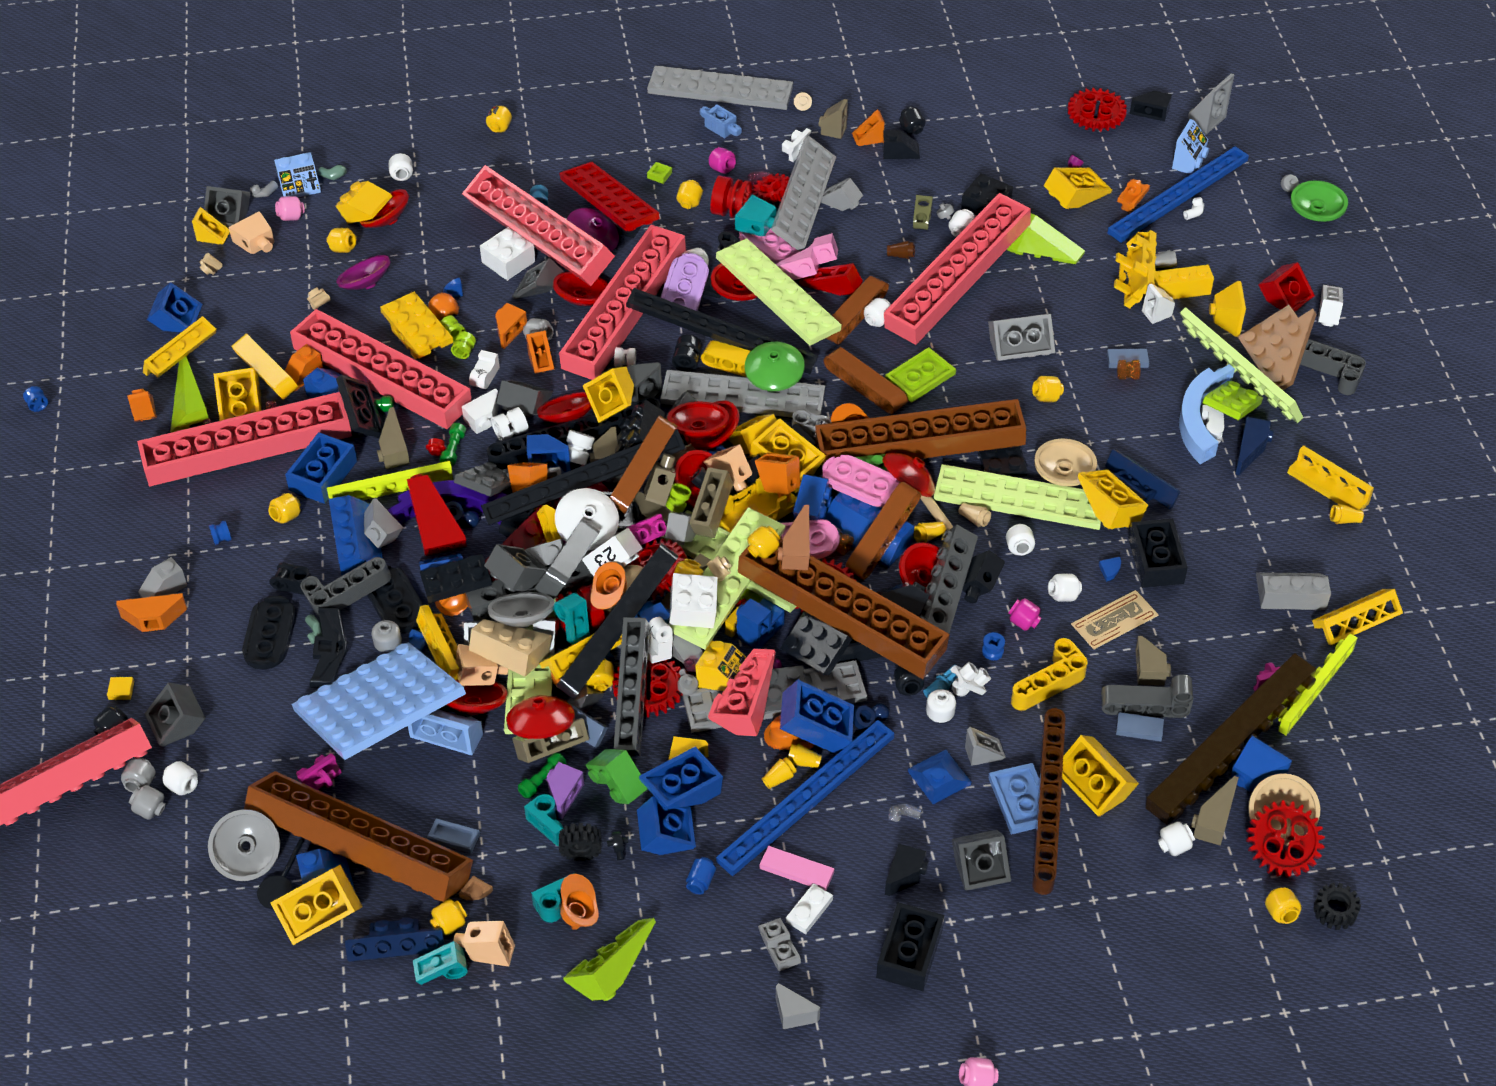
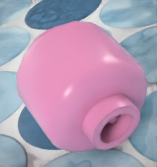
(289, 208)
(978, 1072)

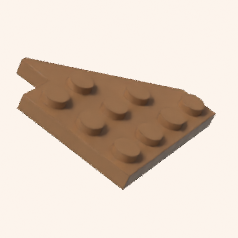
(1279, 344)

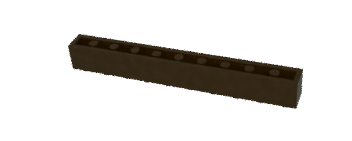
(1230, 738)

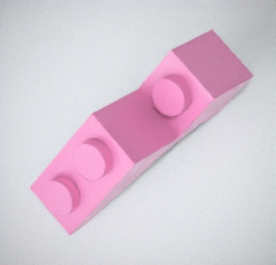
(807, 261)

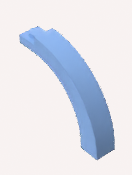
(1192, 429)

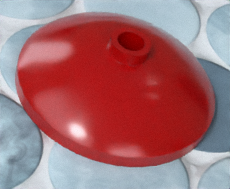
(390, 212)
(729, 285)
(576, 290)
(565, 408)
(699, 419)
(717, 439)
(686, 467)
(910, 471)
(918, 563)
(480, 699)
(540, 717)

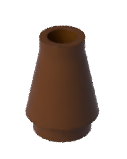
(902, 250)

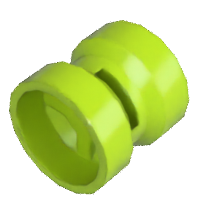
(452, 326)
(462, 346)
(678, 496)

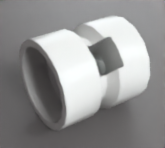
(515, 420)
(578, 446)

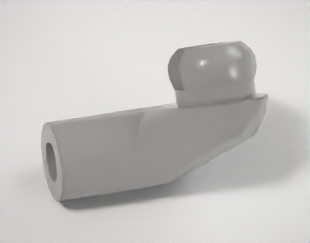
(263, 192)

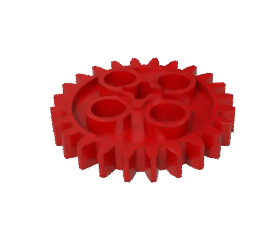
(1110, 113)
(645, 555)
(664, 684)
(1306, 844)

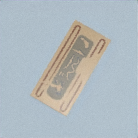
(1114, 619)

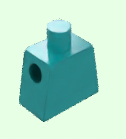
(755, 217)

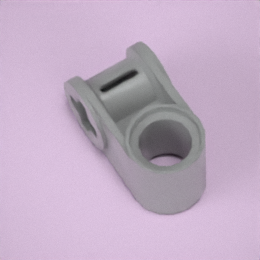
(808, 421)

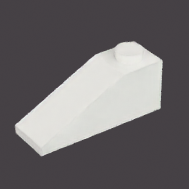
(1330, 305)

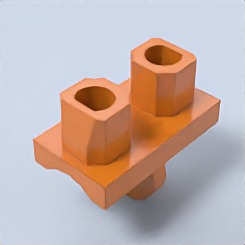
(1132, 194)

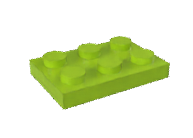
(921, 374)
(1233, 400)

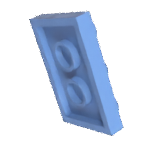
(1017, 796)

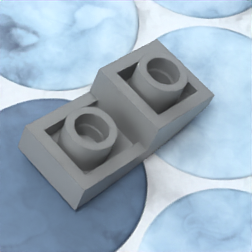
(779, 944)

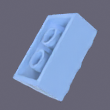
(448, 731)

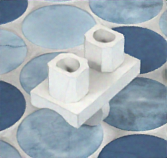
(793, 148)
(969, 679)

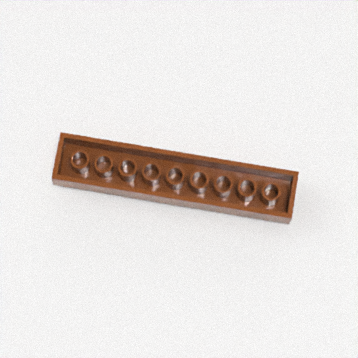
(927, 432)
(851, 610)
(359, 836)

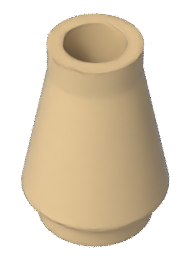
(976, 514)

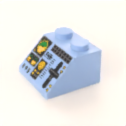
(1190, 149)
(297, 175)

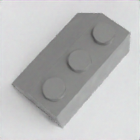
(1022, 336)
(1293, 591)

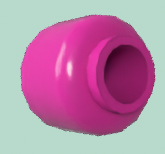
(722, 160)
(1025, 614)

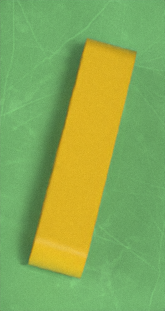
(725, 357)
(264, 366)

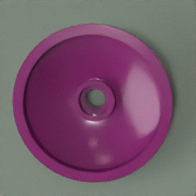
(596, 225)
(364, 273)

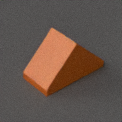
(870, 130)
(539, 352)

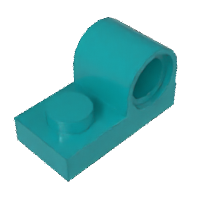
(574, 614)
(545, 820)
(548, 896)
(444, 961)

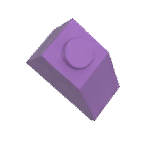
(564, 786)

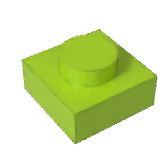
(659, 172)

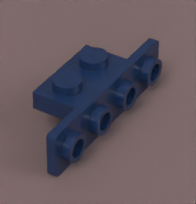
(1141, 480)
(393, 940)

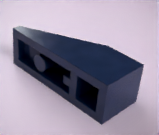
(1254, 442)

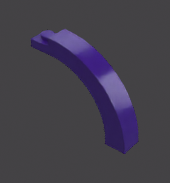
(449, 492)

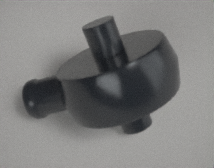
(617, 843)

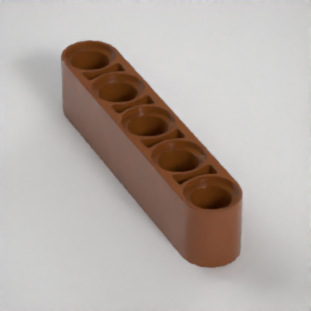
(852, 310)
(865, 380)
(642, 463)
(883, 530)

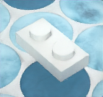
(809, 908)

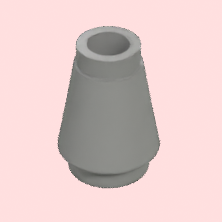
(1166, 259)

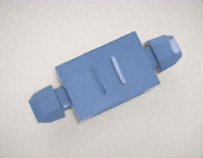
(720, 121)

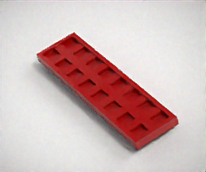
(609, 196)

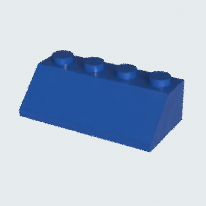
(855, 519)
(348, 525)

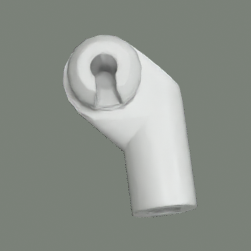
(1197, 209)

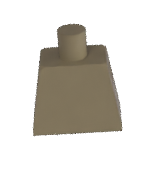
(658, 488)

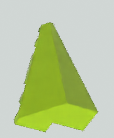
(188, 403)

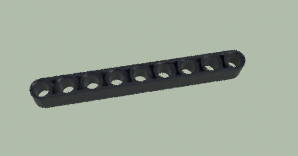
(515, 449)
(612, 627)

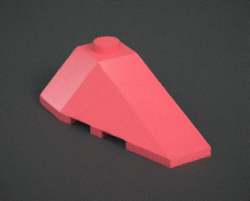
(744, 700)

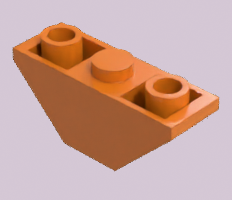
(142, 405)
(152, 612)

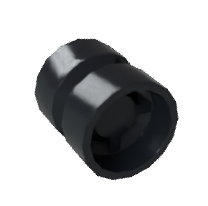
(686, 353)

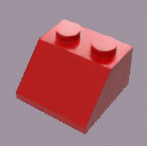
(1287, 287)

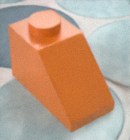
(509, 323)
(302, 364)

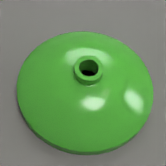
(1319, 201)
(774, 366)

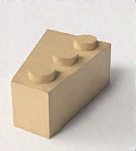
(510, 646)

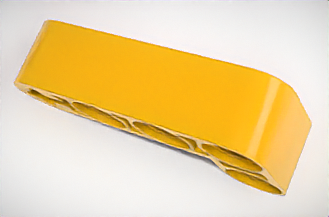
(1066, 671)

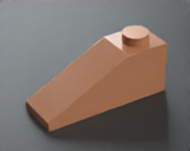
(796, 543)

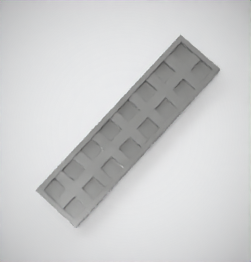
(720, 87)
(803, 193)
(742, 393)
(843, 683)

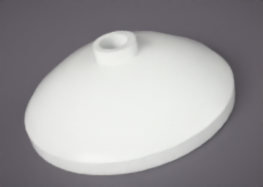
(572, 510)

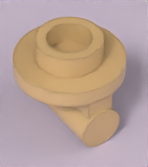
(802, 101)
(210, 264)
(318, 298)
(720, 567)

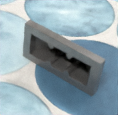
(586, 698)

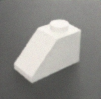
(1157, 304)
(480, 411)

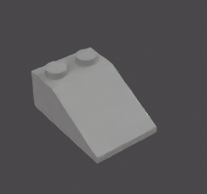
(1213, 106)

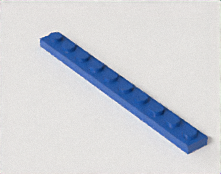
(1177, 194)
(804, 798)

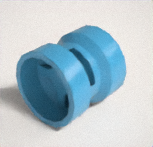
(540, 193)

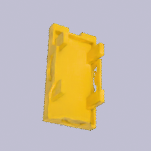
(1139, 267)
(417, 325)
(758, 500)

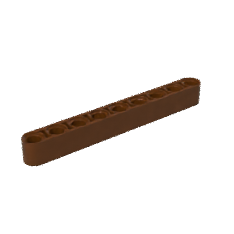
(1053, 731)

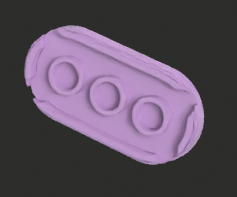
(686, 281)

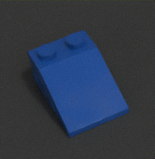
(684, 780)

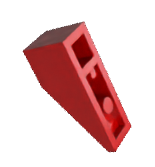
(834, 279)

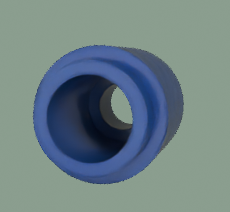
(700, 875)

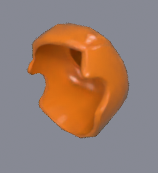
(443, 305)

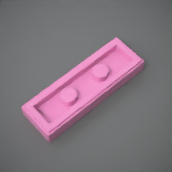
(796, 868)

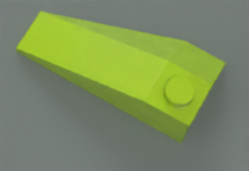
(1046, 241)
(609, 969)

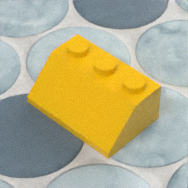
(1185, 281)
(784, 440)
(1096, 775)

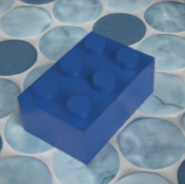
(321, 466)
(817, 717)

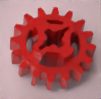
(771, 188)

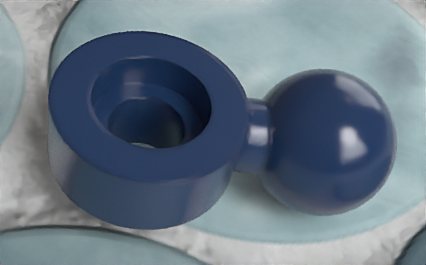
(469, 518)
(878, 712)

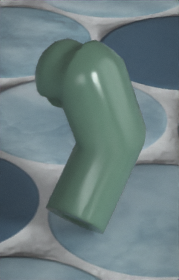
(333, 173)
(315, 625)

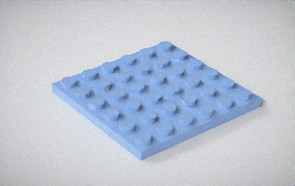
(377, 700)

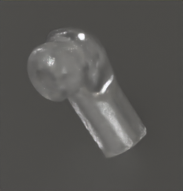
(904, 809)

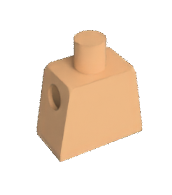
(253, 234)
(734, 462)
(475, 668)
(487, 942)

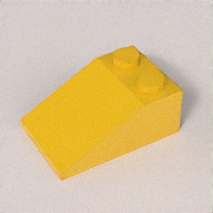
(1076, 186)
(237, 393)
(1111, 499)
(316, 904)

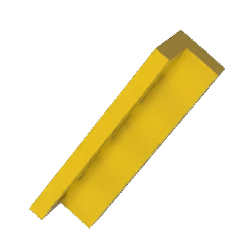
(179, 347)
(1330, 483)
(1355, 608)
(435, 639)
(561, 661)

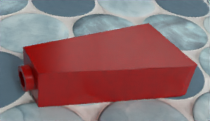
(434, 520)

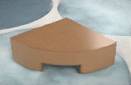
(475, 889)

